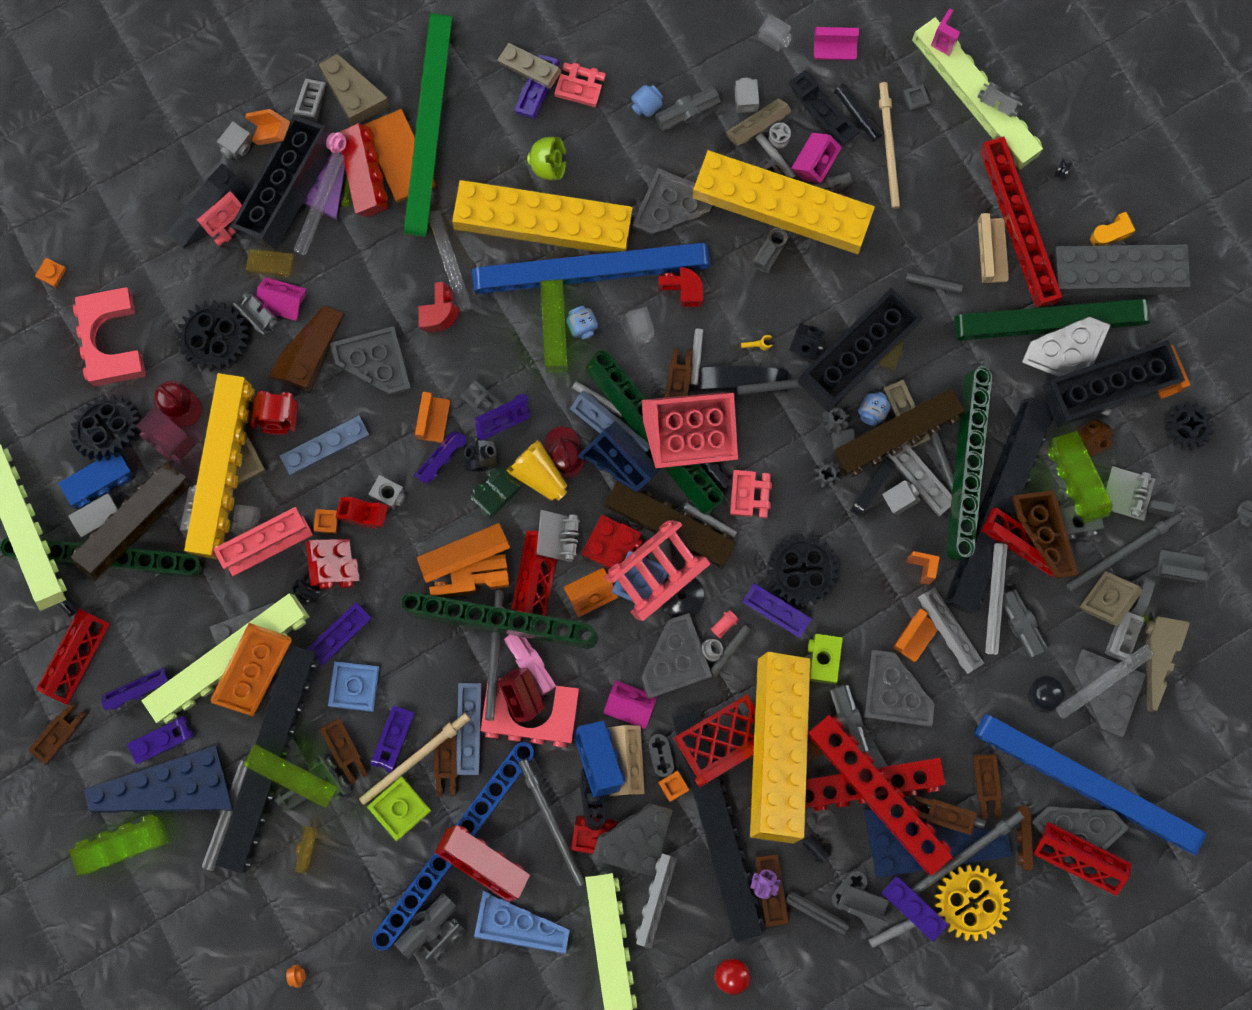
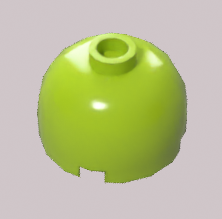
(546, 158)

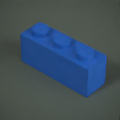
(96, 480)
(599, 759)

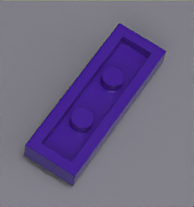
(533, 94)
(777, 610)
(340, 633)
(134, 689)
(915, 908)

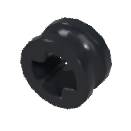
(1063, 169)

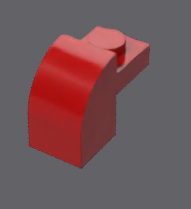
(689, 285)
(442, 313)
(361, 512)

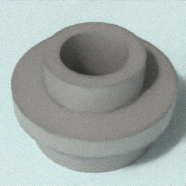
(712, 649)

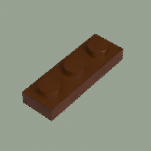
(774, 907)

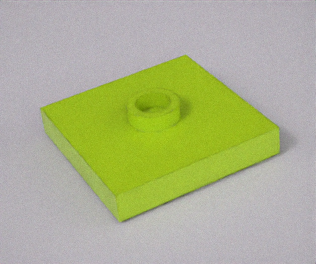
(399, 808)

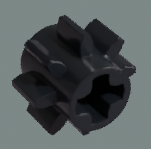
(304, 591)

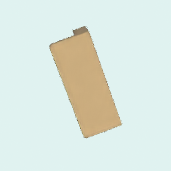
(992, 249)
(628, 744)

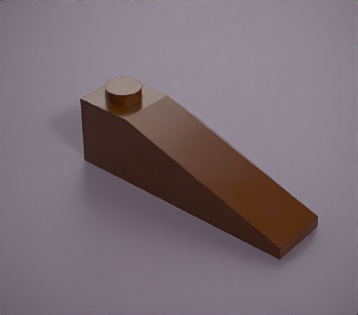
(306, 353)
(1045, 526)

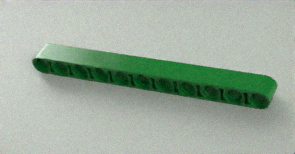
(427, 125)

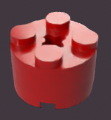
(274, 413)

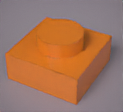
(50, 272)
(325, 521)
(673, 786)

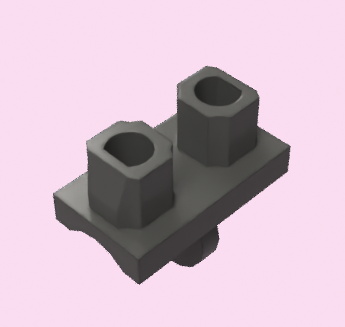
(480, 398)

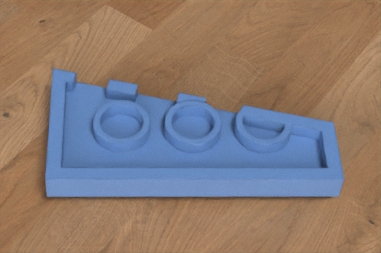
(515, 926)

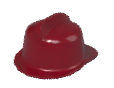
(177, 403)
(563, 448)

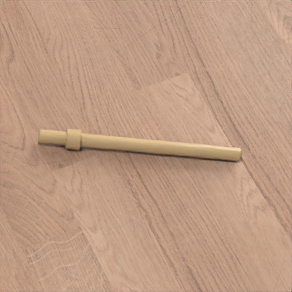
(885, 105)
(449, 731)

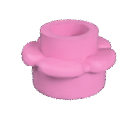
(336, 142)

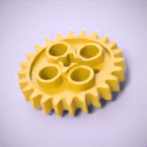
(983, 921)

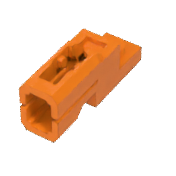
(489, 572)

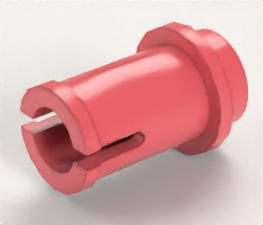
(724, 624)

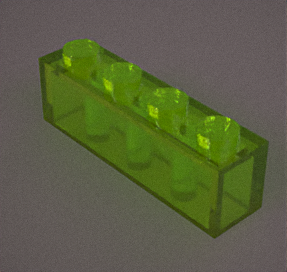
(554, 326)
(1080, 477)
(290, 775)
(118, 846)

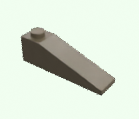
(1165, 638)

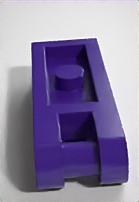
(502, 417)
(440, 457)
(392, 738)
(160, 740)

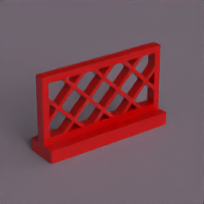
(730, 759)

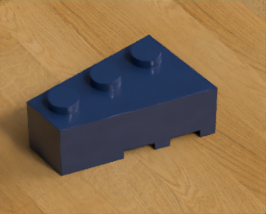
(620, 457)

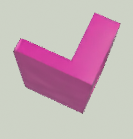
(945, 36)
(835, 43)
(281, 298)
(629, 704)

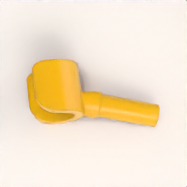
(760, 343)

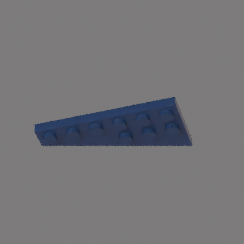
(173, 786)
(893, 859)

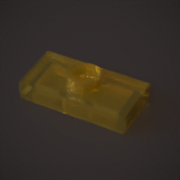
(269, 262)
(304, 850)

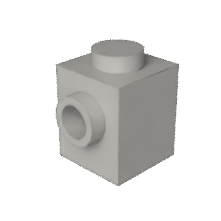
(235, 142)
(902, 497)

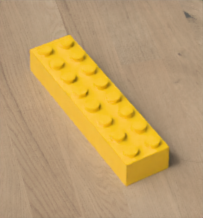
(782, 202)
(542, 217)
(219, 465)
(780, 748)

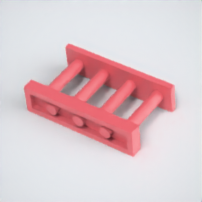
(263, 542)
(677, 578)

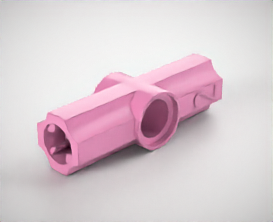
(528, 658)

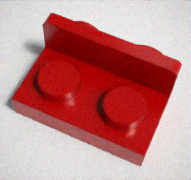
(584, 838)

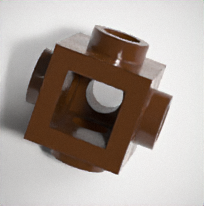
(1096, 436)

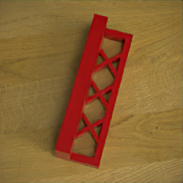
(1015, 544)
(530, 576)
(65, 656)
(1086, 855)

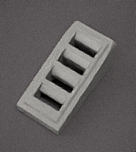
(306, 112)

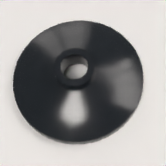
(691, 604)

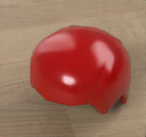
(732, 976)

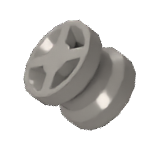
(779, 130)

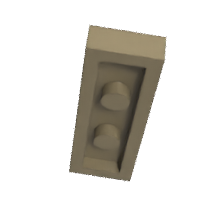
(529, 65)
(758, 122)
(901, 402)

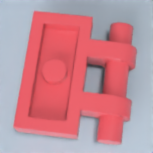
(577, 89)
(219, 217)
(743, 494)

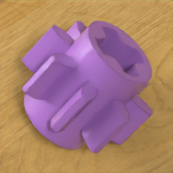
(765, 884)

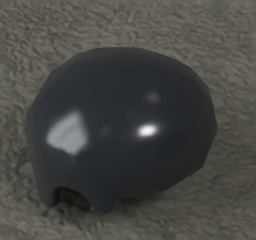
(1046, 694)

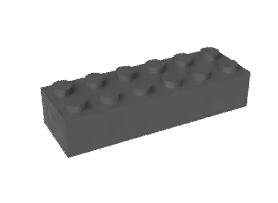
(1121, 269)

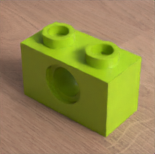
(832, 648)

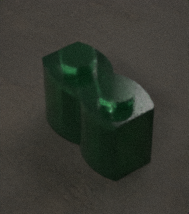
(495, 492)

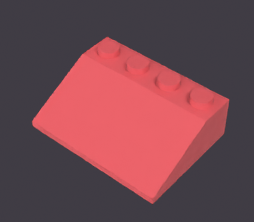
(691, 429)

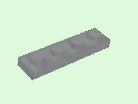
(917, 472)
(950, 630)
(653, 909)

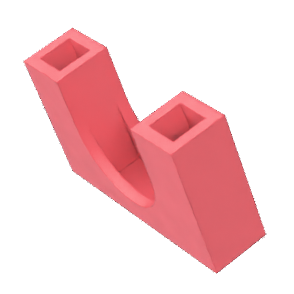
(92, 312)
(556, 729)

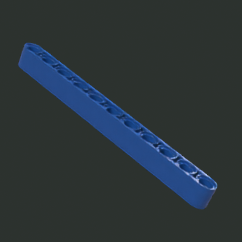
(591, 268)
(1090, 784)
(429, 869)

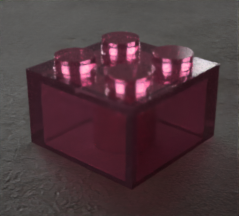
(169, 438)

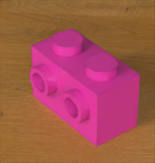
(816, 158)

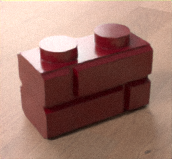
(521, 694)

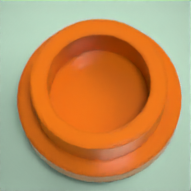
(295, 976)

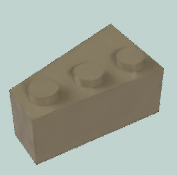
(353, 91)

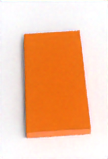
(395, 150)
(462, 552)
(251, 669)

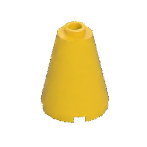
(539, 472)

